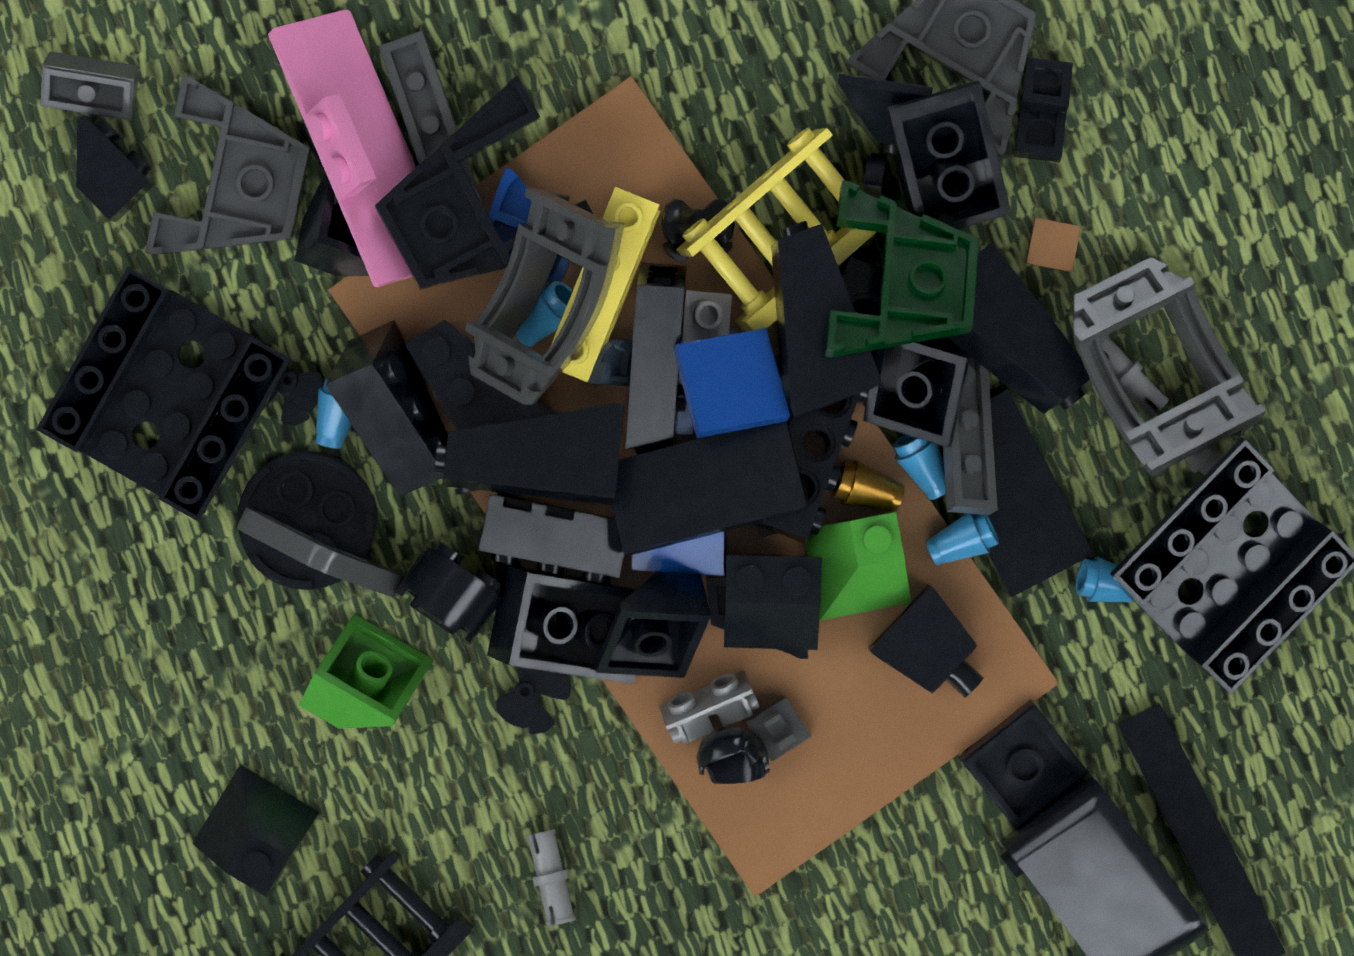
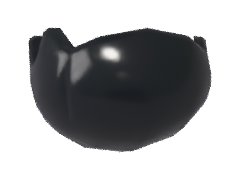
(733, 756)

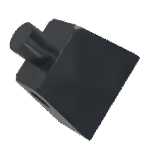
(929, 645)

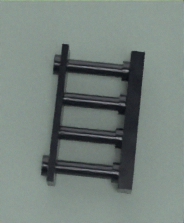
(443, 932)

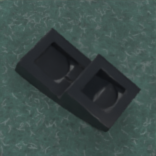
(1043, 109)

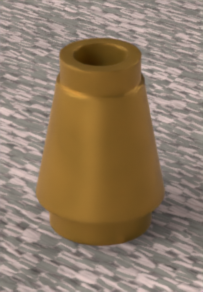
(867, 488)

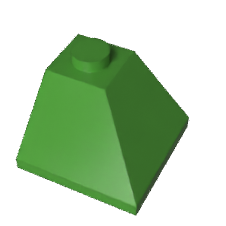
(860, 565)
(365, 678)

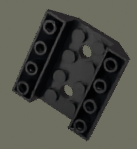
(135, 376)
(1248, 583)

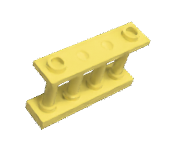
(640, 221)
(757, 305)

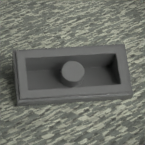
(89, 85)

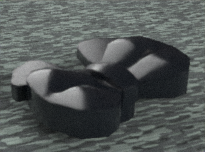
(679, 217)
(300, 394)
(521, 705)

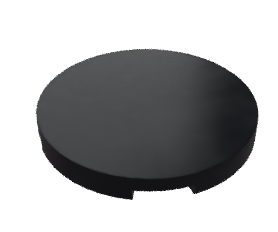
(317, 498)

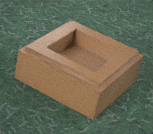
(1053, 245)

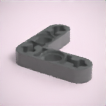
(319, 555)

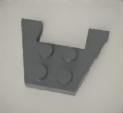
(970, 38)
(252, 182)

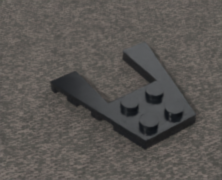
(435, 209)

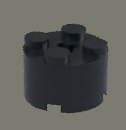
(450, 593)

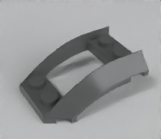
(551, 229)
(1191, 425)

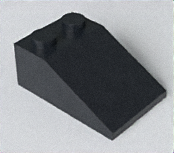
(949, 157)
(554, 622)

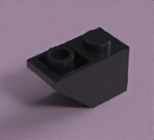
(106, 172)

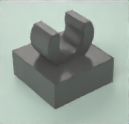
(779, 728)

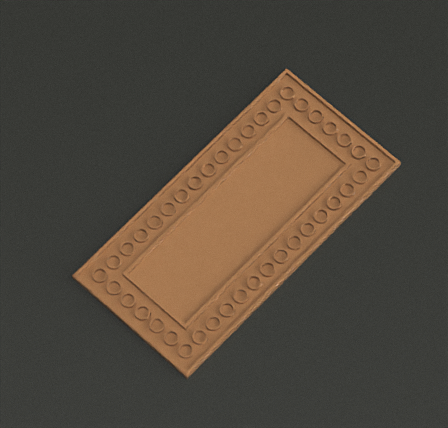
(865, 719)

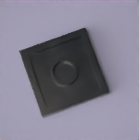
(1023, 764)

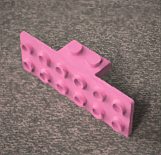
(349, 128)

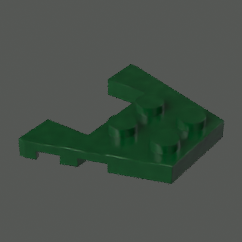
(924, 280)

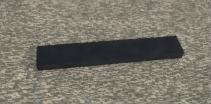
(1199, 834)

